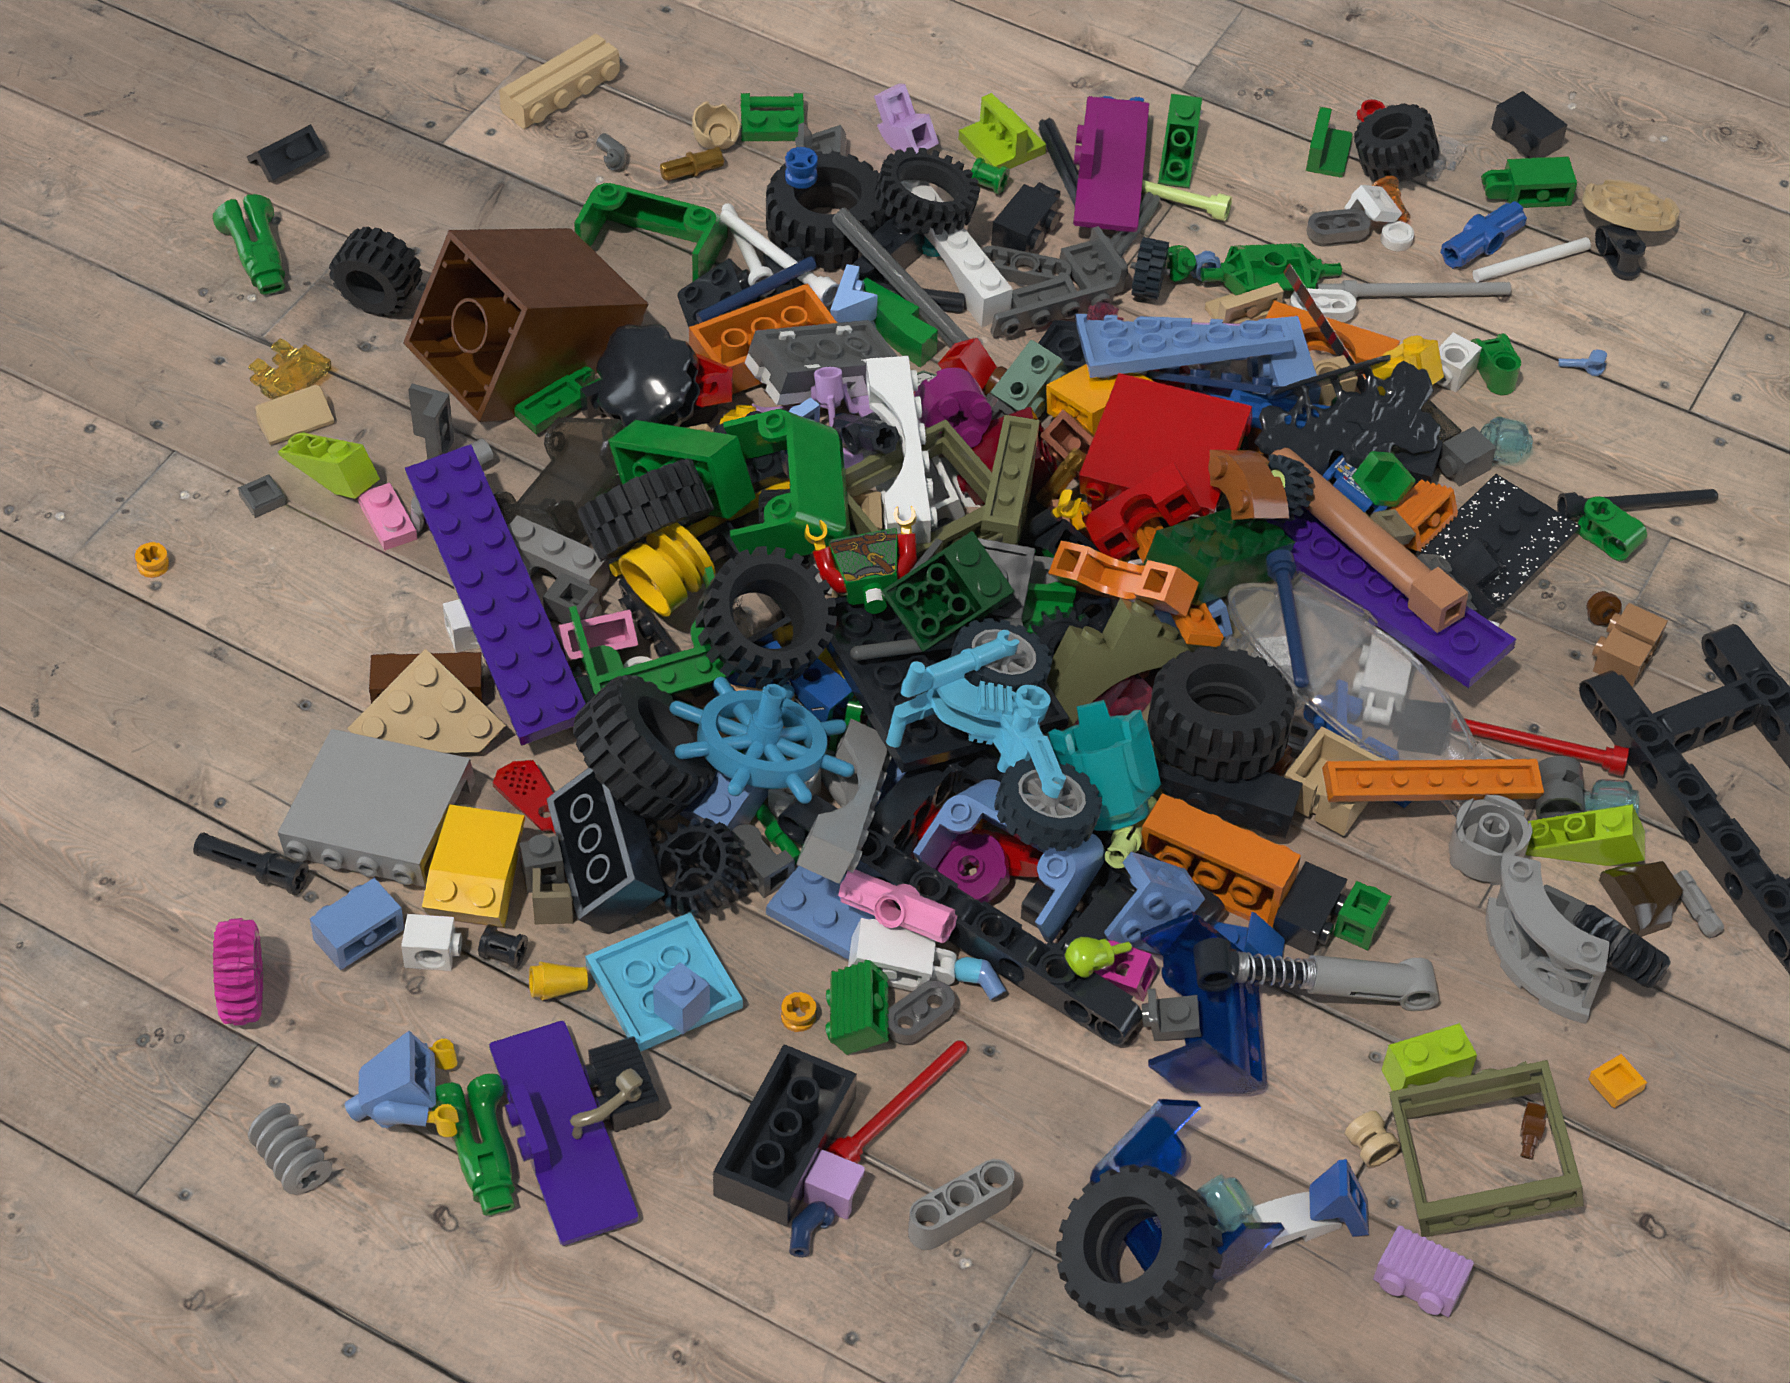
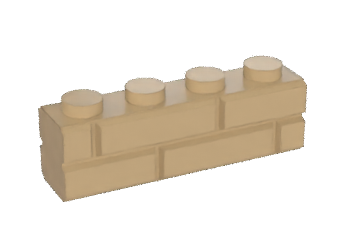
(559, 81)

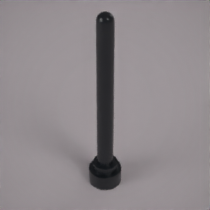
(1573, 505)

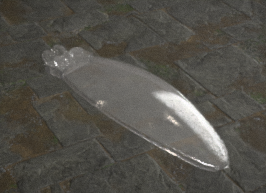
(1358, 679)

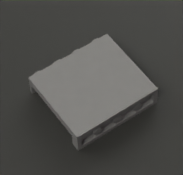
(374, 806)

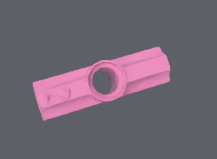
(916, 912)

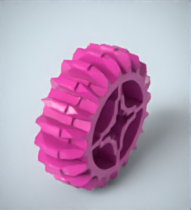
(238, 971)

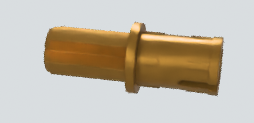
(692, 164)

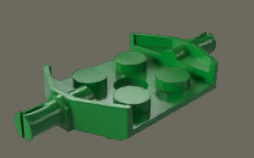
(1248, 267)

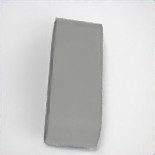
(968, 1188)

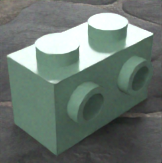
(1027, 378)

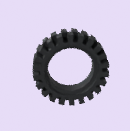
(920, 211)

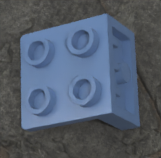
(1161, 895)

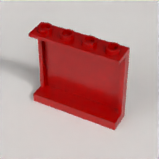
(1156, 425)

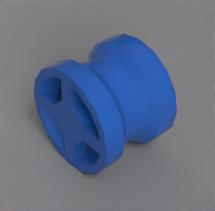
(801, 167)

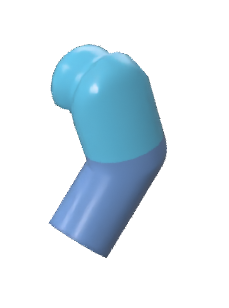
(979, 972)

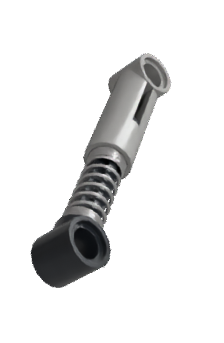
(1405, 982)

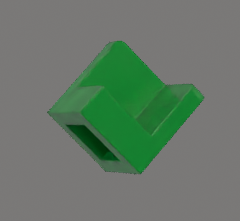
(1383, 478)

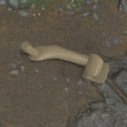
(628, 1084)

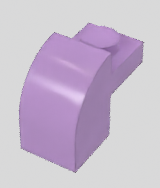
(901, 124)

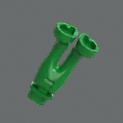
(259, 258)
(485, 1163)

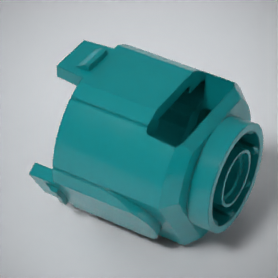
(1115, 757)

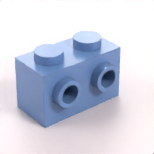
(357, 923)

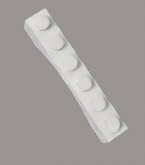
(972, 270)
(892, 398)

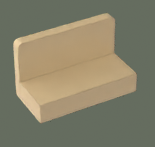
(1246, 306)

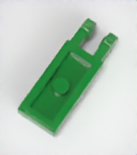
(554, 400)

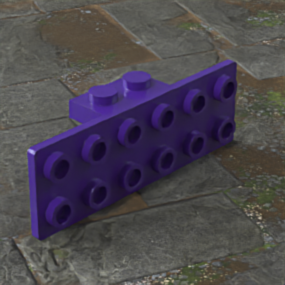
(576, 1176)

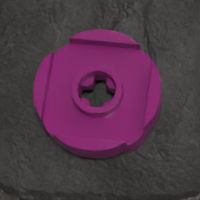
(980, 850)

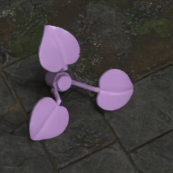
(829, 392)

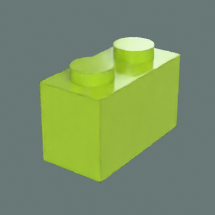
(1429, 1058)

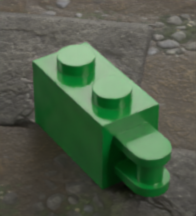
(1533, 182)

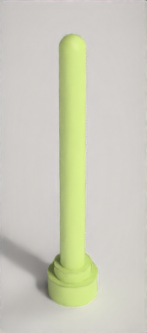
(1217, 206)

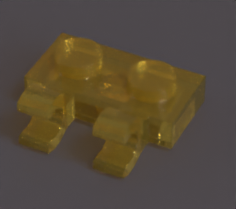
(295, 372)

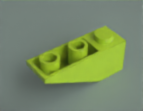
(333, 463)
(1590, 837)

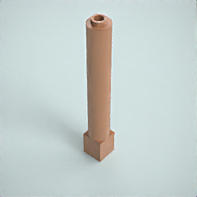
(1430, 592)

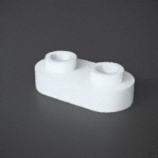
(1333, 303)

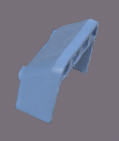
(1063, 871)

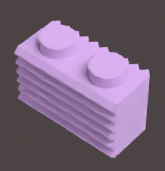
(1423, 1272)

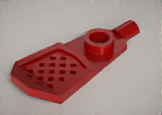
(526, 790)

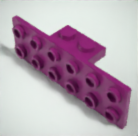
(1110, 163)

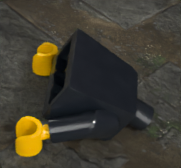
(1049, 528)

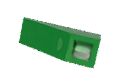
(1180, 141)

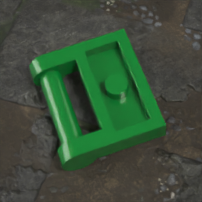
(770, 125)

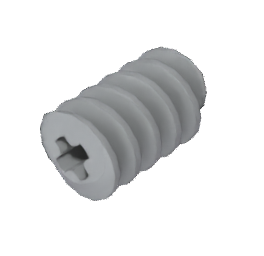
(288, 1150)

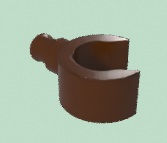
(1532, 1128)

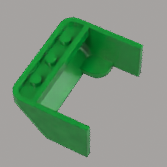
(657, 215)
(815, 478)
(670, 673)

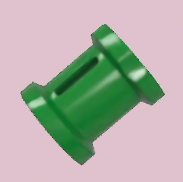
(990, 175)

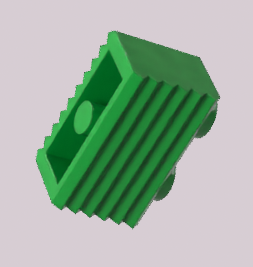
(858, 1007)

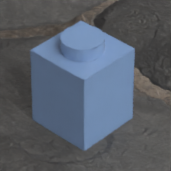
(681, 998)

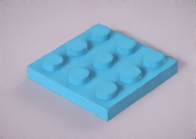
(633, 966)

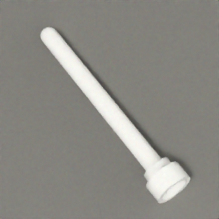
(757, 271)
(823, 287)

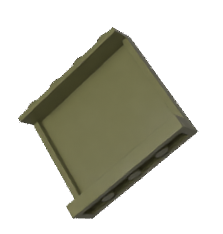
(1011, 480)

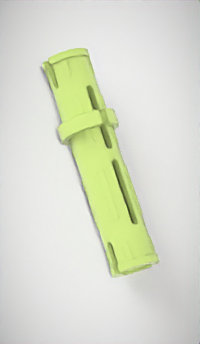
(1126, 843)

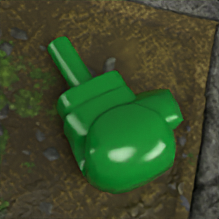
(1180, 262)

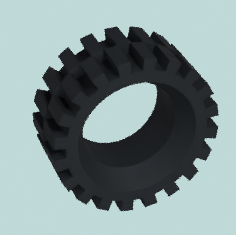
(644, 506)
(793, 589)

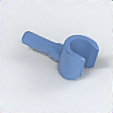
(1593, 365)

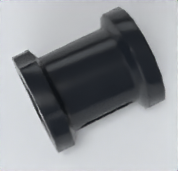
(502, 946)

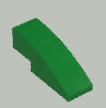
(901, 327)

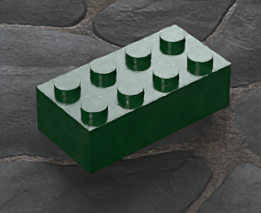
(1219, 551)

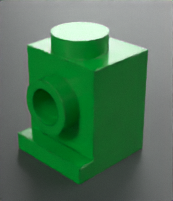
(1362, 915)

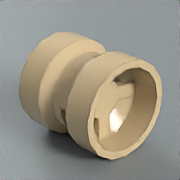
(1373, 1140)

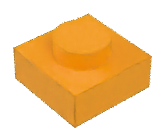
(1617, 1080)

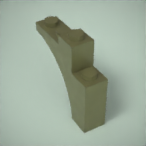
(1095, 661)

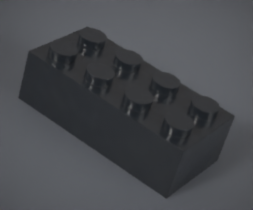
(603, 853)
(783, 1133)

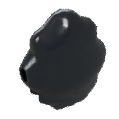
(648, 376)

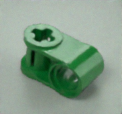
(1498, 364)
(1613, 531)

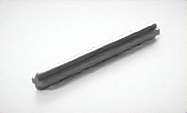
(898, 277)

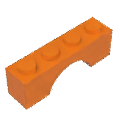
(1359, 342)
(1095, 573)

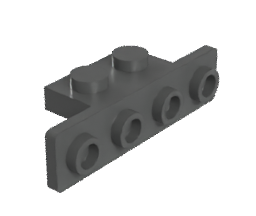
(1047, 302)

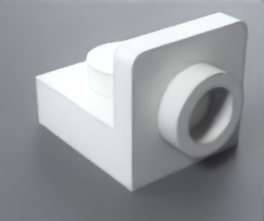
(1375, 203)

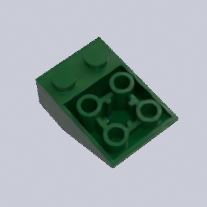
(948, 592)

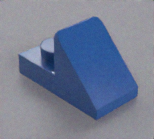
(1254, 939)
(1341, 1197)

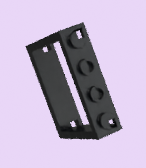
(716, 544)

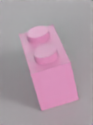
(609, 630)

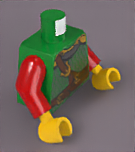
(866, 562)

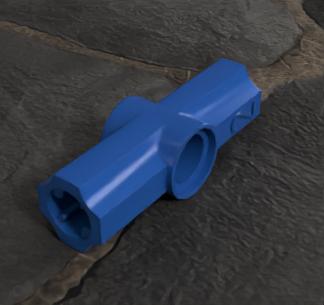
(1483, 234)

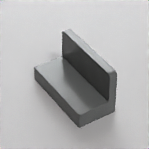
(431, 419)

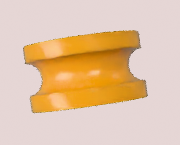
(148, 552)
(790, 1019)

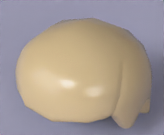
(715, 126)

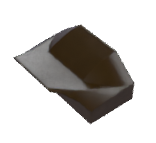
(1643, 895)

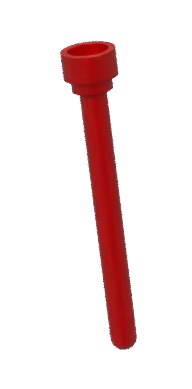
(1612, 758)
(852, 1147)

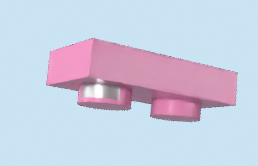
(387, 516)

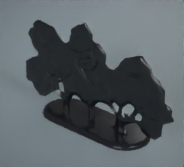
(1356, 420)

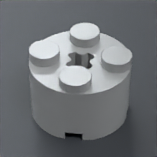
(1486, 832)

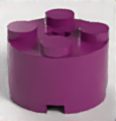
(959, 400)

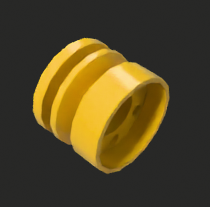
(665, 568)

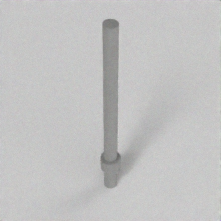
(1420, 289)

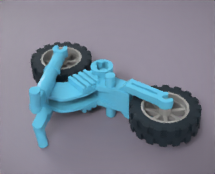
(1002, 704)

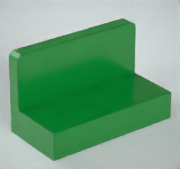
(1328, 147)

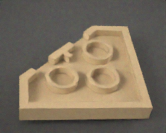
(429, 711)

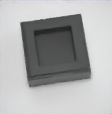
(262, 496)

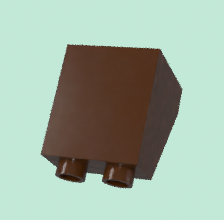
(516, 314)

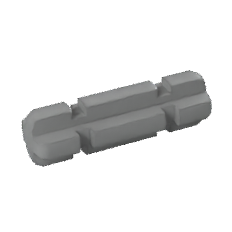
(1698, 905)

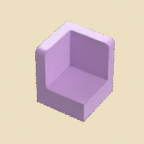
(833, 1182)

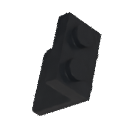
(712, 288)

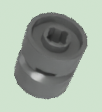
(1562, 787)

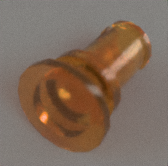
(1390, 185)

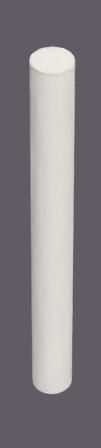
(1531, 259)

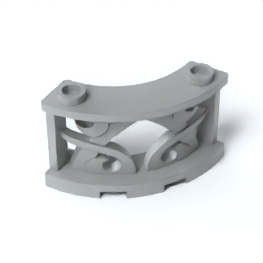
(1526, 914)

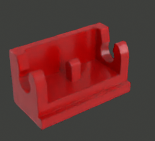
(714, 382)

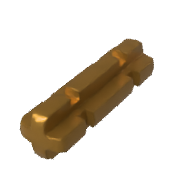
(1061, 477)

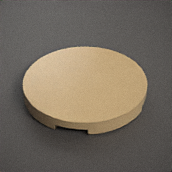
(1630, 205)

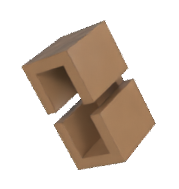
(1630, 643)

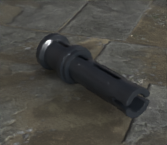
(266, 867)

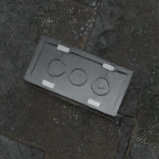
(791, 355)

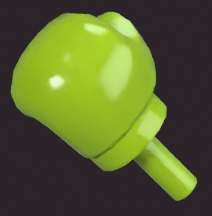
(1090, 954)

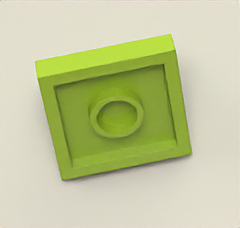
(1001, 136)

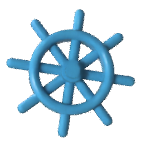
(761, 739)

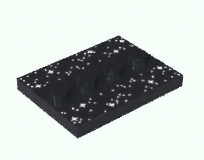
(1516, 526)

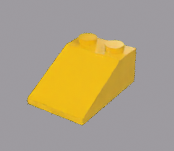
(474, 866)

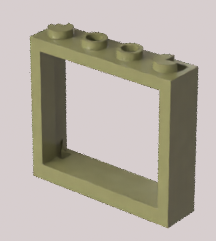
(882, 467)
(1496, 1204)

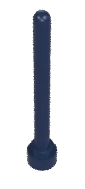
(1281, 569)

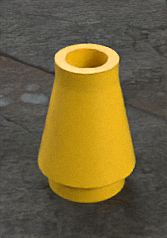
(554, 980)

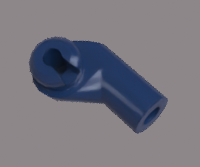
(814, 1215)

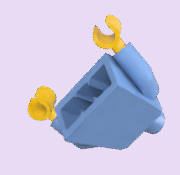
(401, 1086)

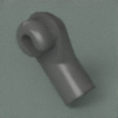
(615, 151)

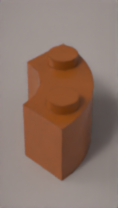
(1248, 485)

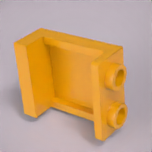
(1081, 396)

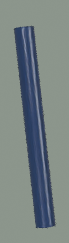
(757, 290)

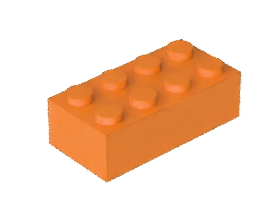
(730, 335)
(1225, 859)

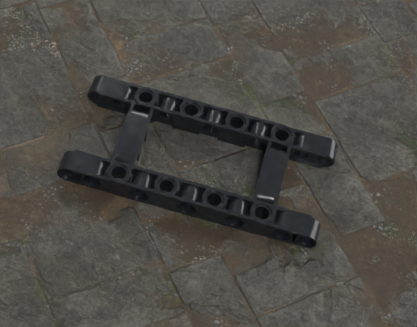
(1656, 743)
(1010, 950)

